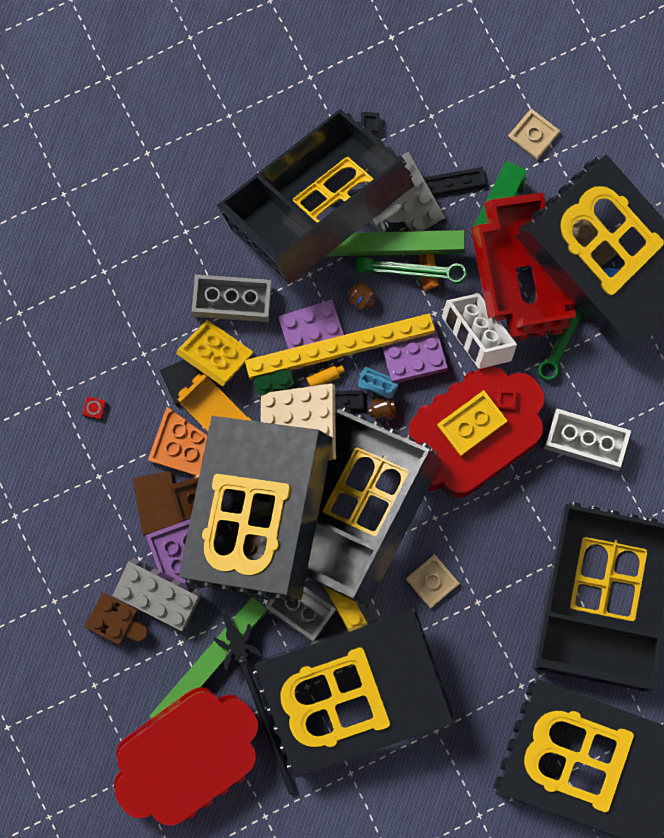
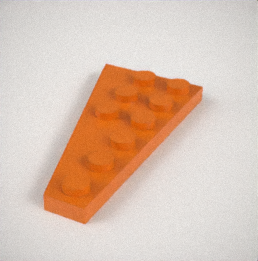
(178, 445)

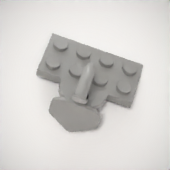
(415, 207)

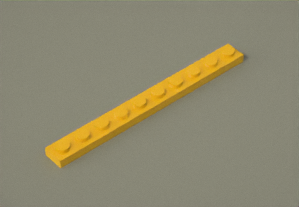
(340, 346)

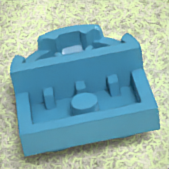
(377, 383)

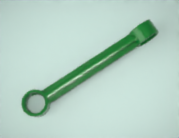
(369, 266)
(560, 345)

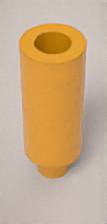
(325, 376)

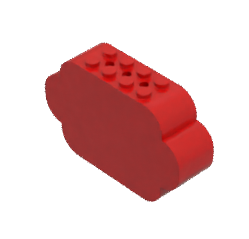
(466, 473)
(185, 756)

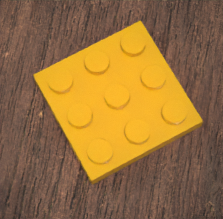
(214, 352)

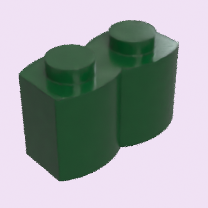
(278, 381)

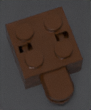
(115, 621)

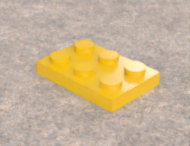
(472, 423)

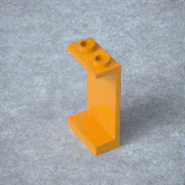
(207, 400)

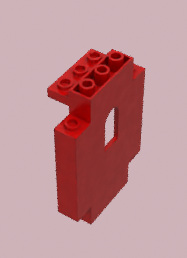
(498, 257)

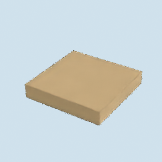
(533, 134)
(432, 581)

